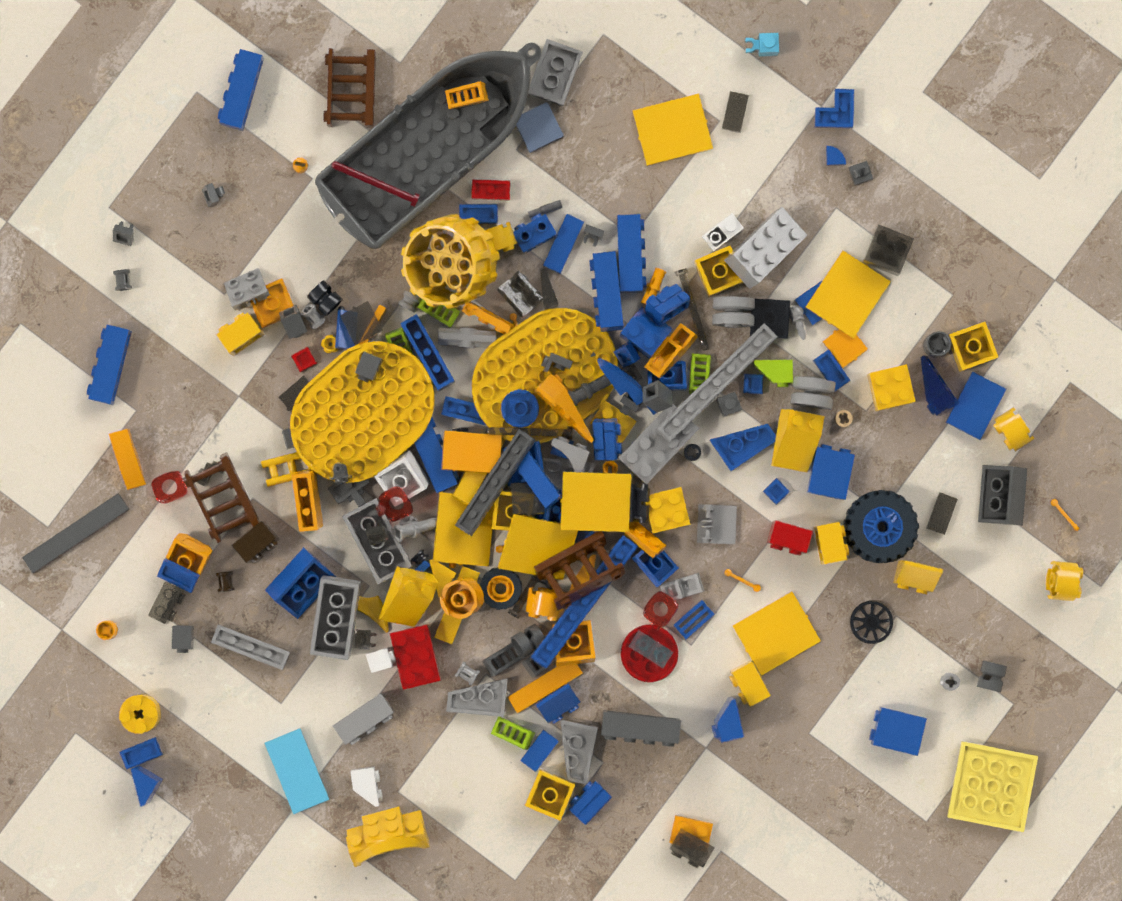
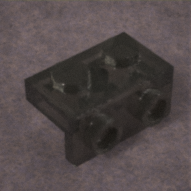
(520, 294)
(166, 603)
(692, 848)

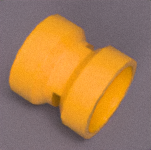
(103, 631)

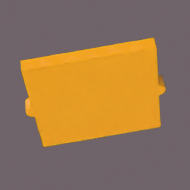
(844, 347)

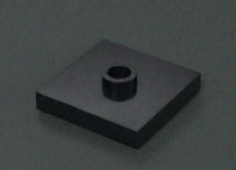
(772, 313)

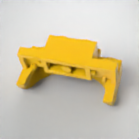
(386, 832)

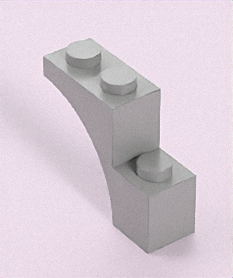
(576, 454)

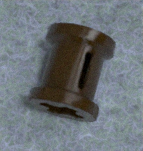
(225, 581)

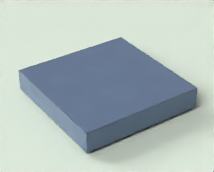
(539, 127)

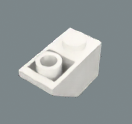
(723, 232)
(381, 659)
(365, 784)

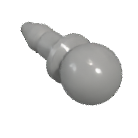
(796, 315)

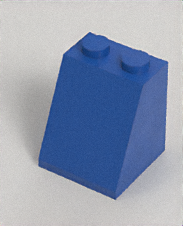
(645, 333)

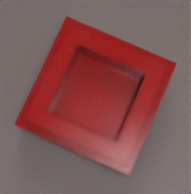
(304, 359)

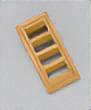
(476, 100)

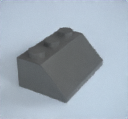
(1002, 495)

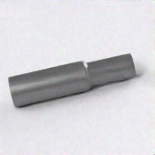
(546, 208)

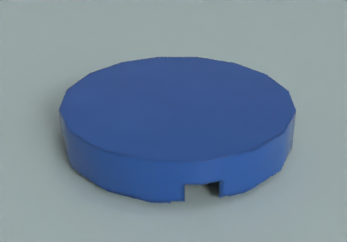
(514, 409)

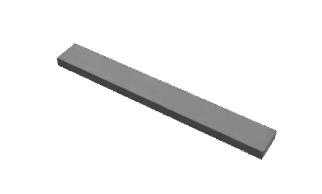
(716, 383)

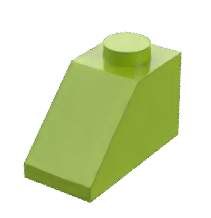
(776, 371)

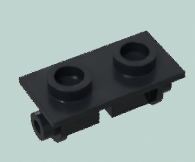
(639, 494)

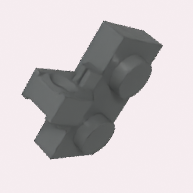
(349, 491)

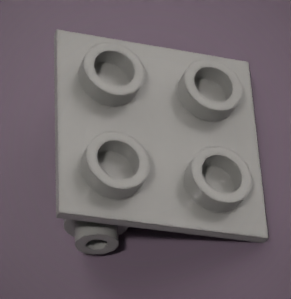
(246, 288)
(716, 524)

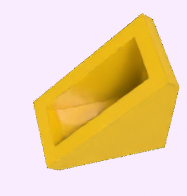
(442, 574)

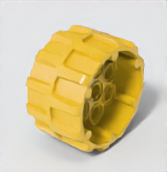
(418, 261)

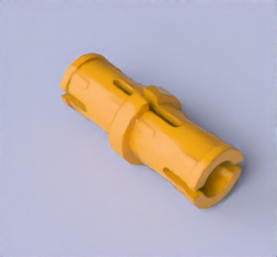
(653, 286)

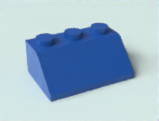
(298, 583)
(728, 722)

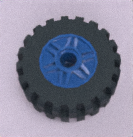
(899, 524)

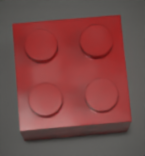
(789, 537)

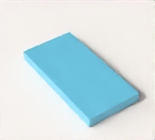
(296, 771)

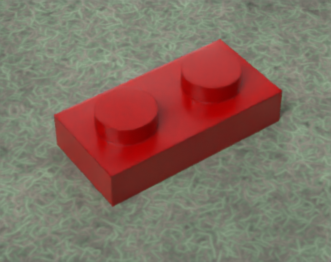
(490, 190)

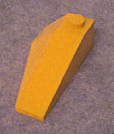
(557, 397)

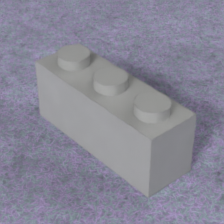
(364, 719)

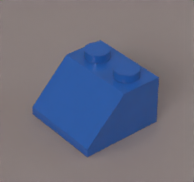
(557, 703)

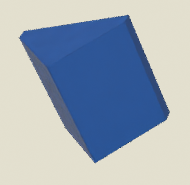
(674, 378)
(656, 568)
(145, 784)

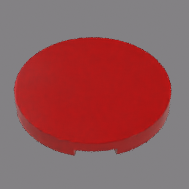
(640, 666)

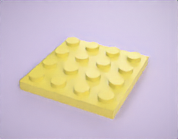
(992, 786)

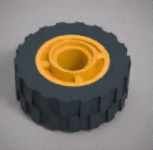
(501, 600)

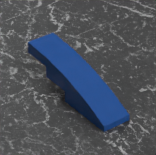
(623, 382)

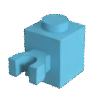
(766, 44)

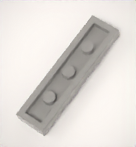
(250, 647)

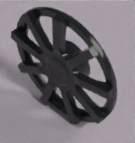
(871, 622)

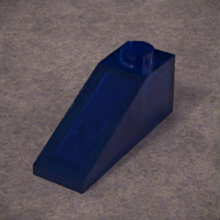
(937, 393)

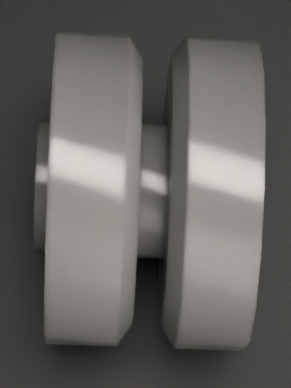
(732, 315)
(813, 390)

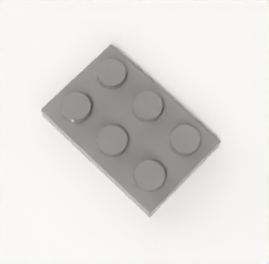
(555, 72)

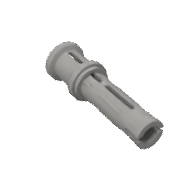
(413, 528)

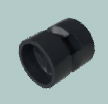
(327, 300)

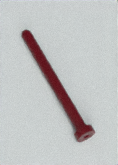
(377, 183)

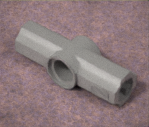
(466, 337)

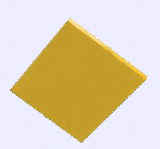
(672, 129)
(848, 294)
(595, 501)
(533, 542)
(455, 545)
(776, 633)

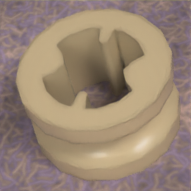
(849, 417)

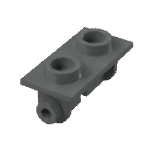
(340, 473)

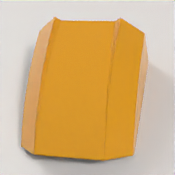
(189, 553)

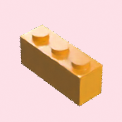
(307, 500)

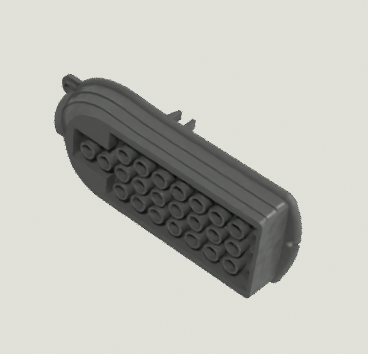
(427, 145)

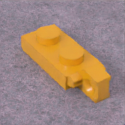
(486, 317)
(644, 539)

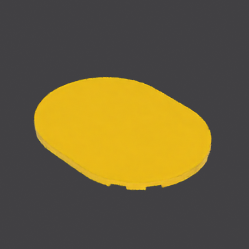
(516, 363)
(361, 421)

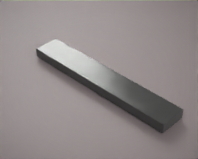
(495, 482)
(75, 533)

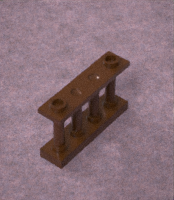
(366, 98)
(240, 499)
(570, 555)

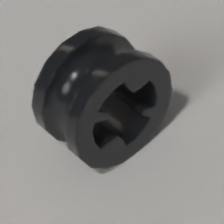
(694, 446)
(419, 557)

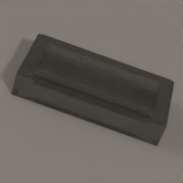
(735, 112)
(941, 513)

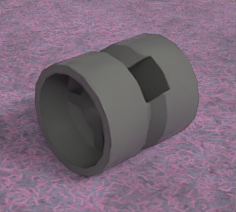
(937, 344)
(527, 641)
(991, 676)

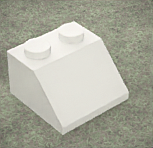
(403, 473)

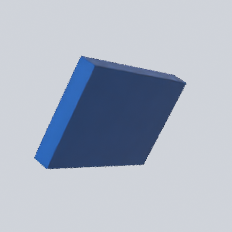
(976, 405)

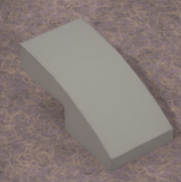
(683, 587)

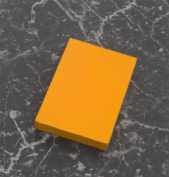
(470, 451)

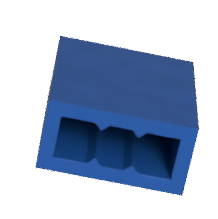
(830, 472)
(897, 731)

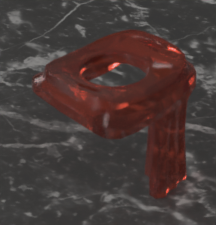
(159, 493)
(385, 508)
(660, 621)

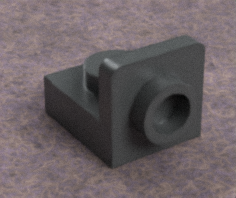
(559, 362)

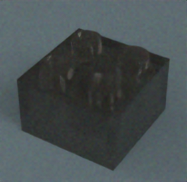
(888, 250)

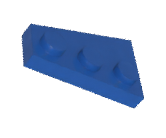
(743, 445)

